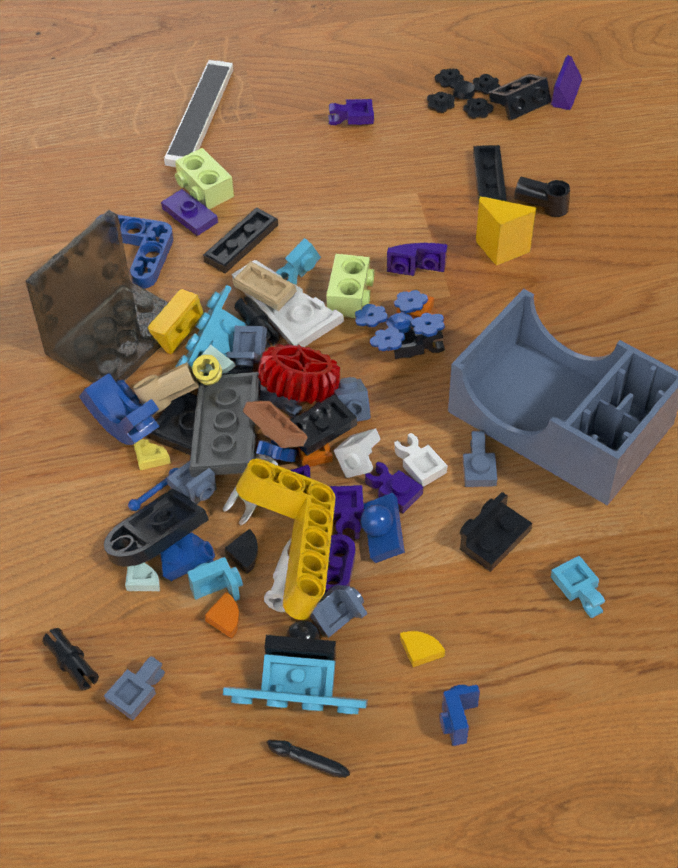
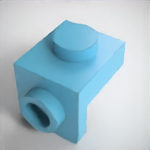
(213, 577)

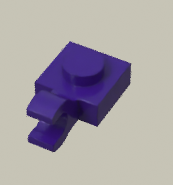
(355, 111)

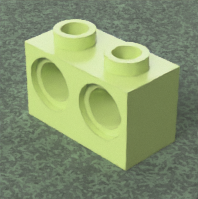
(204, 178)
(349, 284)

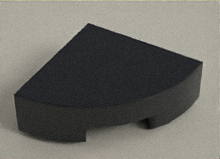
(244, 551)

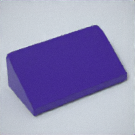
(566, 85)

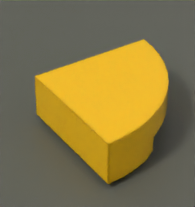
(421, 647)

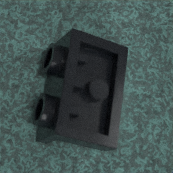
(522, 95)
(324, 423)
(493, 532)

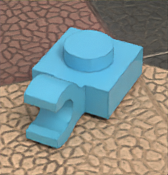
(300, 260)
(578, 580)

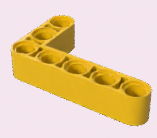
(312, 509)

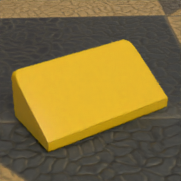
(176, 320)

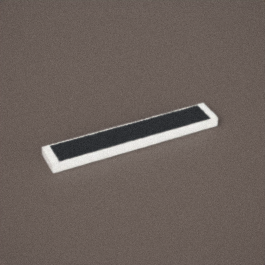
(199, 111)

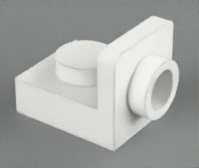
(354, 453)

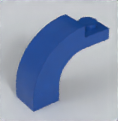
(117, 412)

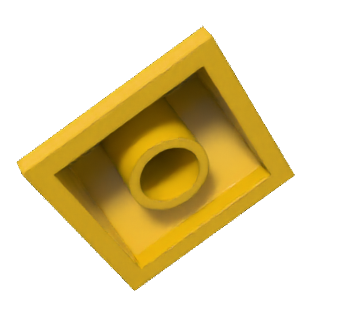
(504, 229)

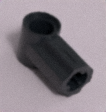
(551, 196)

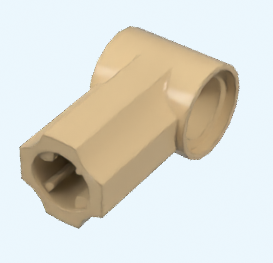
(167, 386)

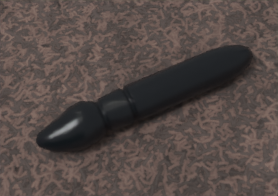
(306, 757)

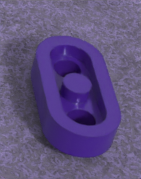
(340, 568)

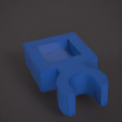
(274, 451)

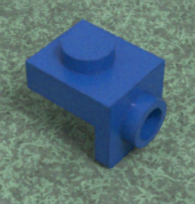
(185, 556)
(453, 716)

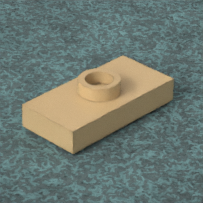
(264, 285)

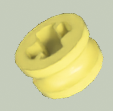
(200, 364)

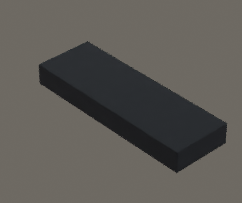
(489, 172)
(240, 240)

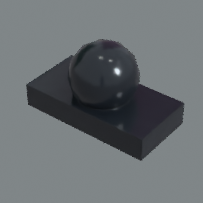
(301, 641)

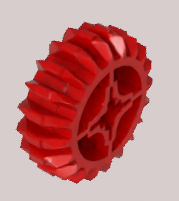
(298, 373)

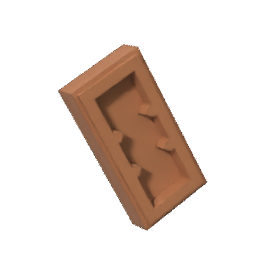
(275, 424)

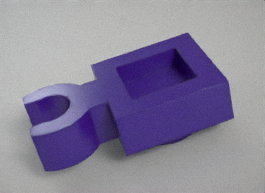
(399, 484)
(348, 508)

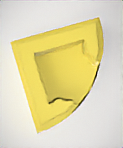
(150, 454)

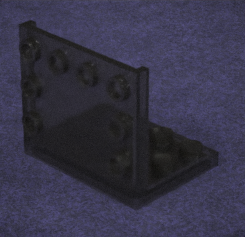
(90, 308)

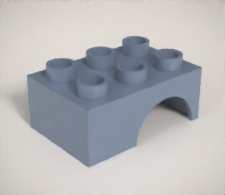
(560, 408)

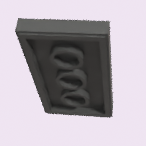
(222, 432)

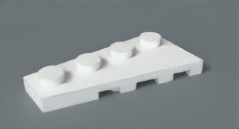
(301, 318)

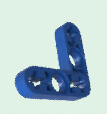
(147, 241)

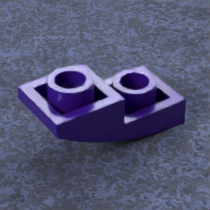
(408, 257)

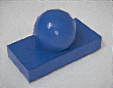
(383, 528)

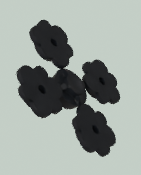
(463, 90)

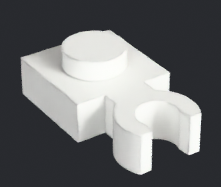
(421, 464)

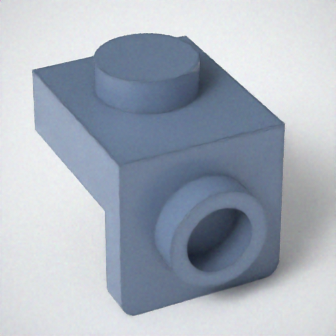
(248, 345)
(355, 397)
(193, 488)
(337, 608)

